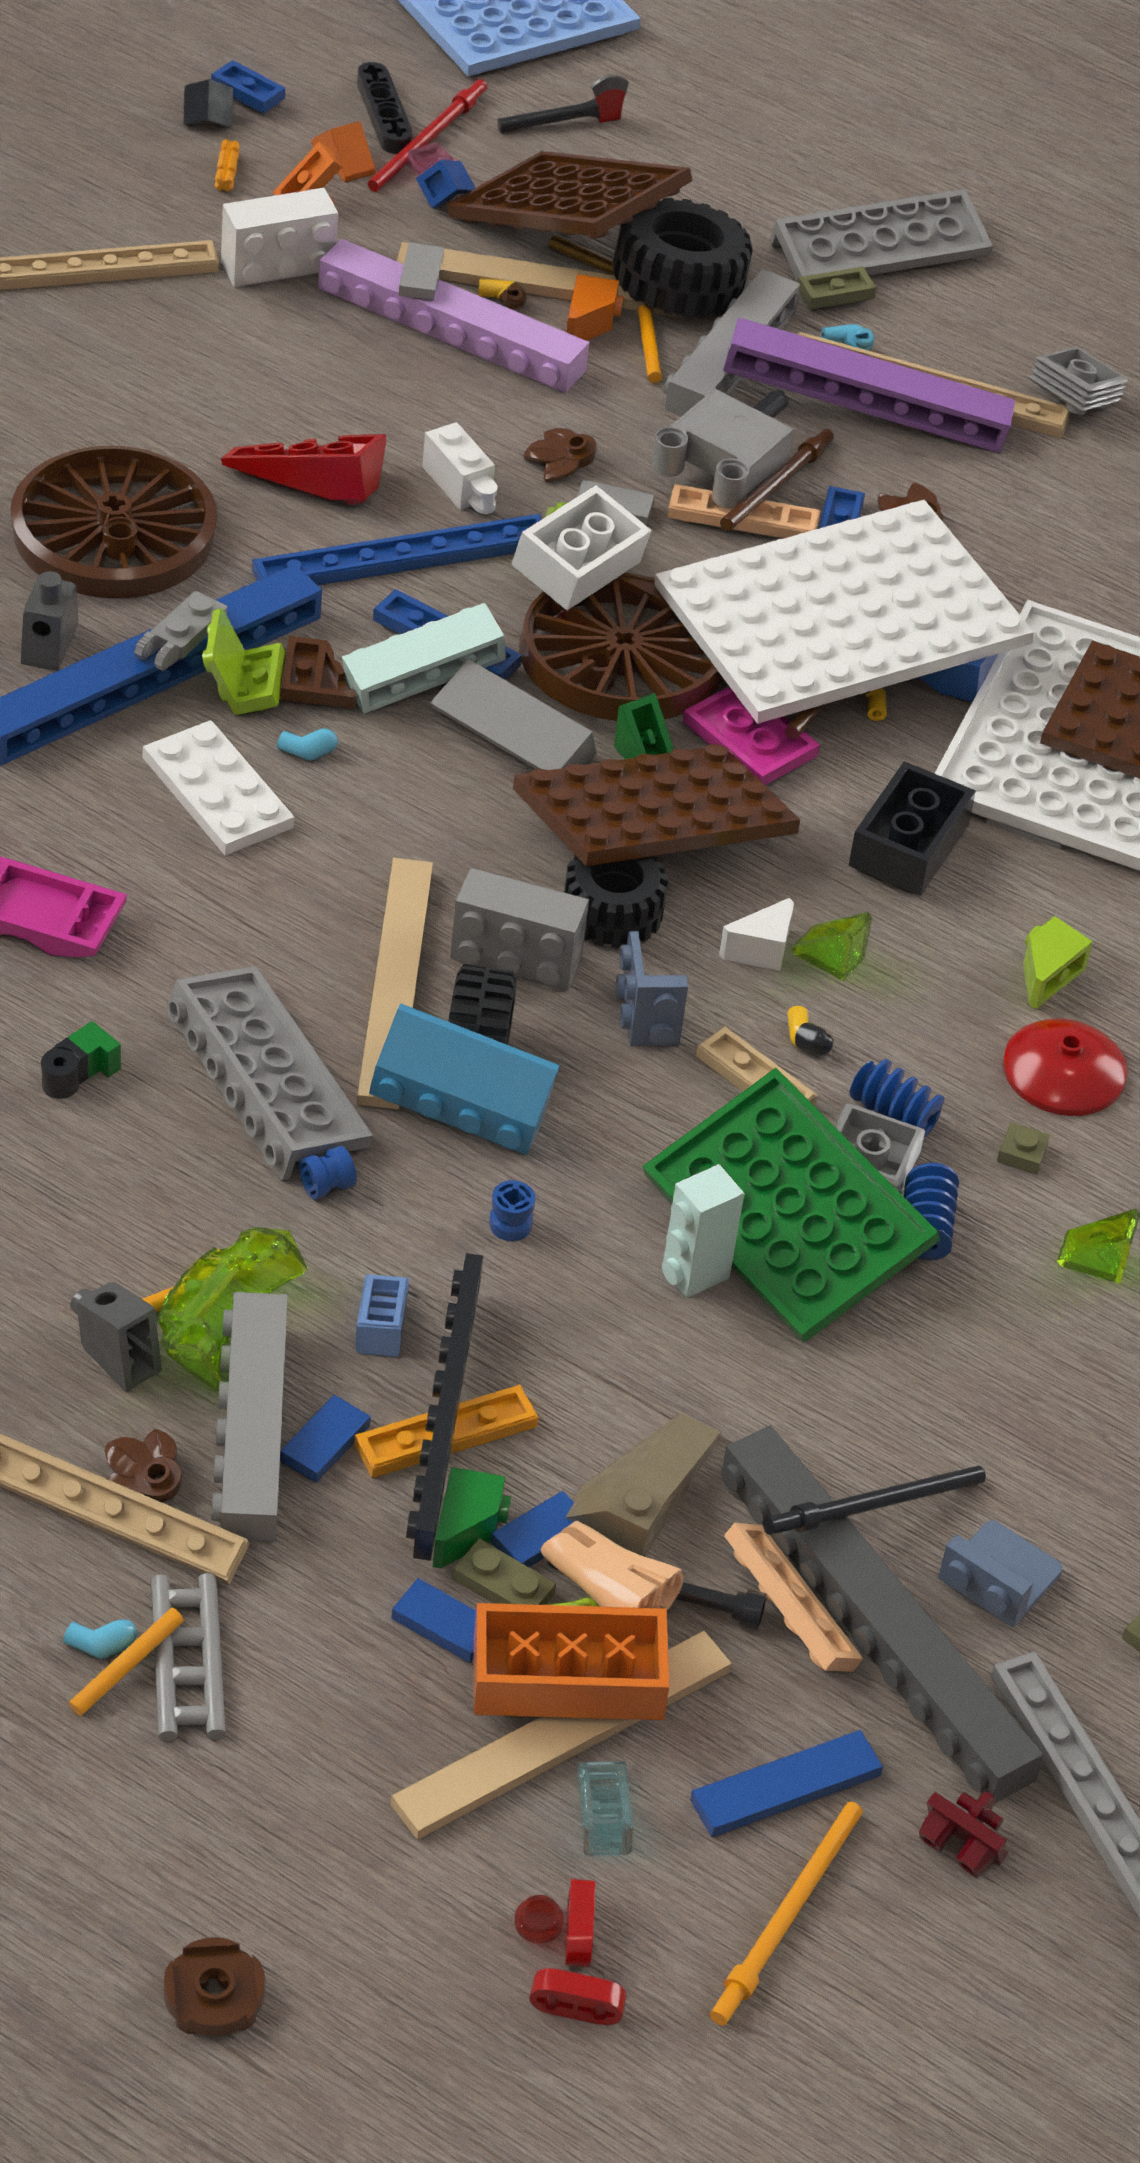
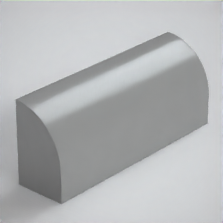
(513, 719)

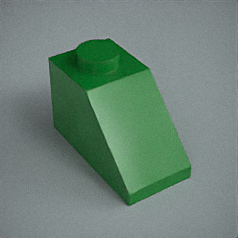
(469, 1512)

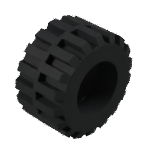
(620, 896)
(484, 1001)

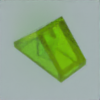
(836, 944)
(1101, 1246)

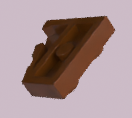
(314, 675)

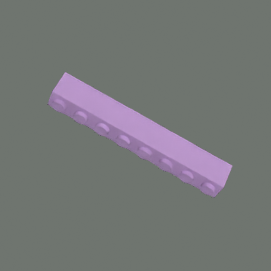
(456, 317)

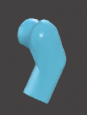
(850, 335)
(309, 746)
(103, 1641)

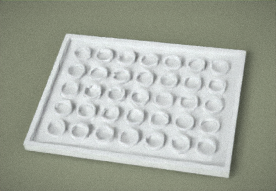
(842, 610)
(1030, 782)

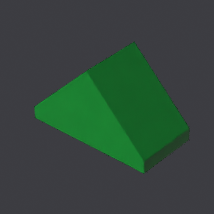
(641, 729)

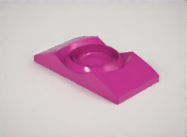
(55, 910)

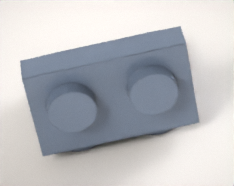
(652, 1003)
(999, 1571)

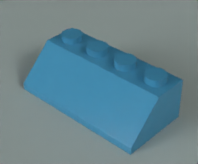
(464, 1079)

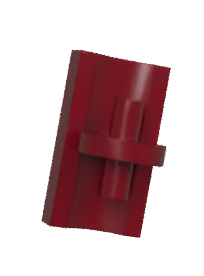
(981, 1844)

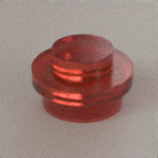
(539, 1919)

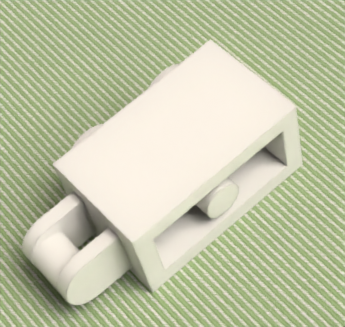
(460, 468)

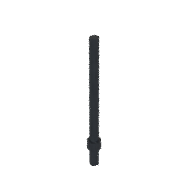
(809, 1515)

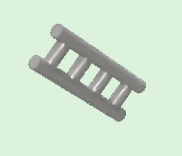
(208, 1675)

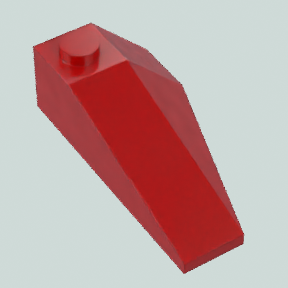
(333, 471)

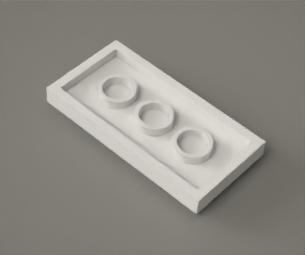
(218, 787)

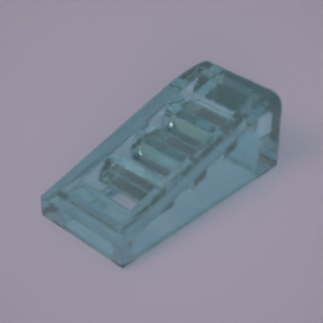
(613, 1828)

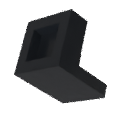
(209, 103)

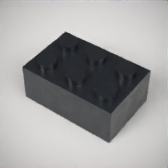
(912, 828)

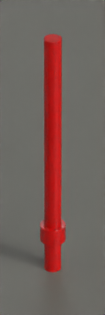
(461, 104)

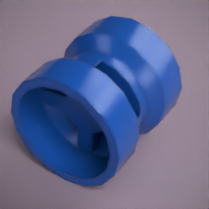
(328, 1172)
(512, 1210)

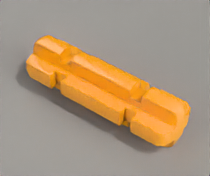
(227, 165)

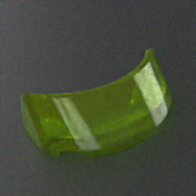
(195, 1306)

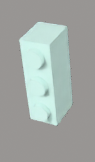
(702, 1231)

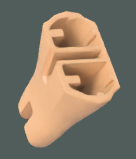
(611, 1572)

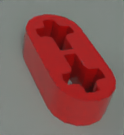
(580, 1923)
(578, 1996)

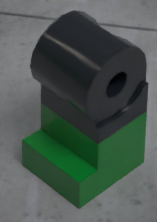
(79, 1059)

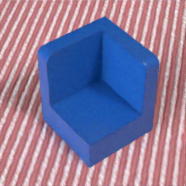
(444, 182)

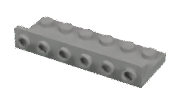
(884, 235)
(265, 1067)

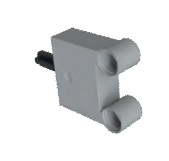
(728, 441)

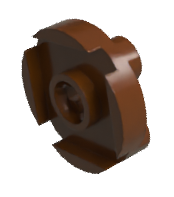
(214, 2013)

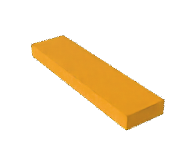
(477, 1423)

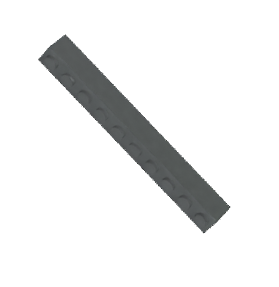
(885, 1620)

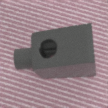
(51, 603)
(119, 1333)

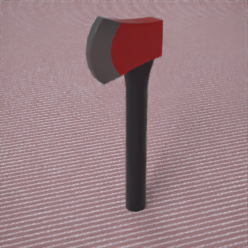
(606, 106)

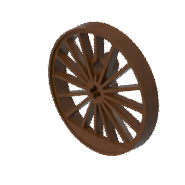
(114, 520)
(614, 650)

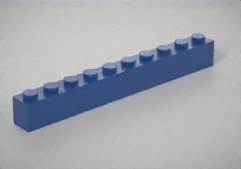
(119, 679)

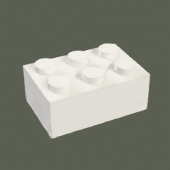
(277, 236)
(581, 547)

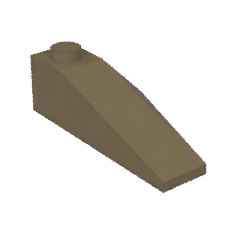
(643, 1487)

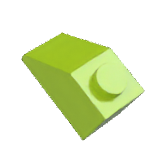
(1053, 959)

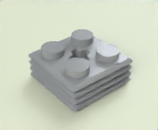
(1078, 380)
(883, 1141)

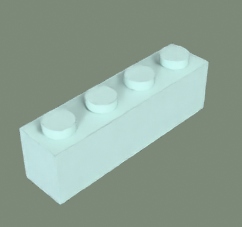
(423, 657)

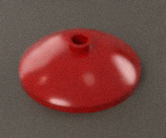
(1065, 1067)

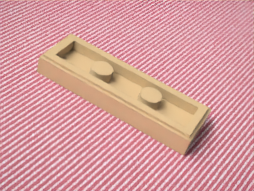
(741, 1062)

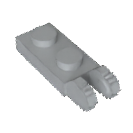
(179, 631)

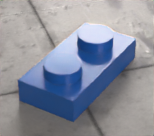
(250, 86)

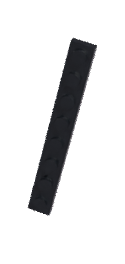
(442, 1417)

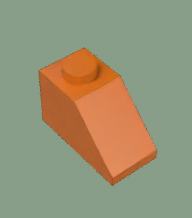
(593, 306)

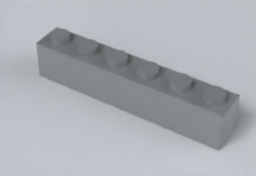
(764, 300)
(253, 1416)

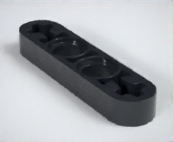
(388, 107)

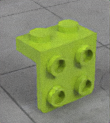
(244, 678)

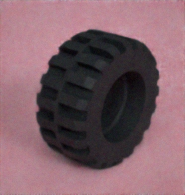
(683, 258)

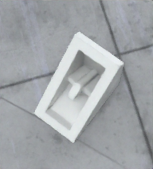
(759, 937)

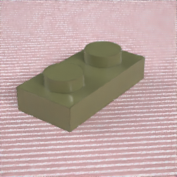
(836, 288)
(501, 1577)

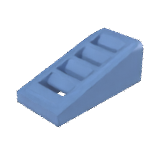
(381, 1317)

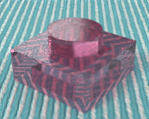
(426, 156)

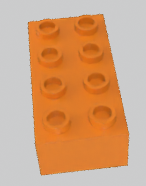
(570, 1661)

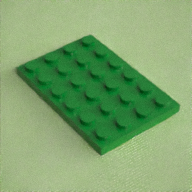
(814, 1211)

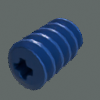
(893, 1098)
(934, 1193)

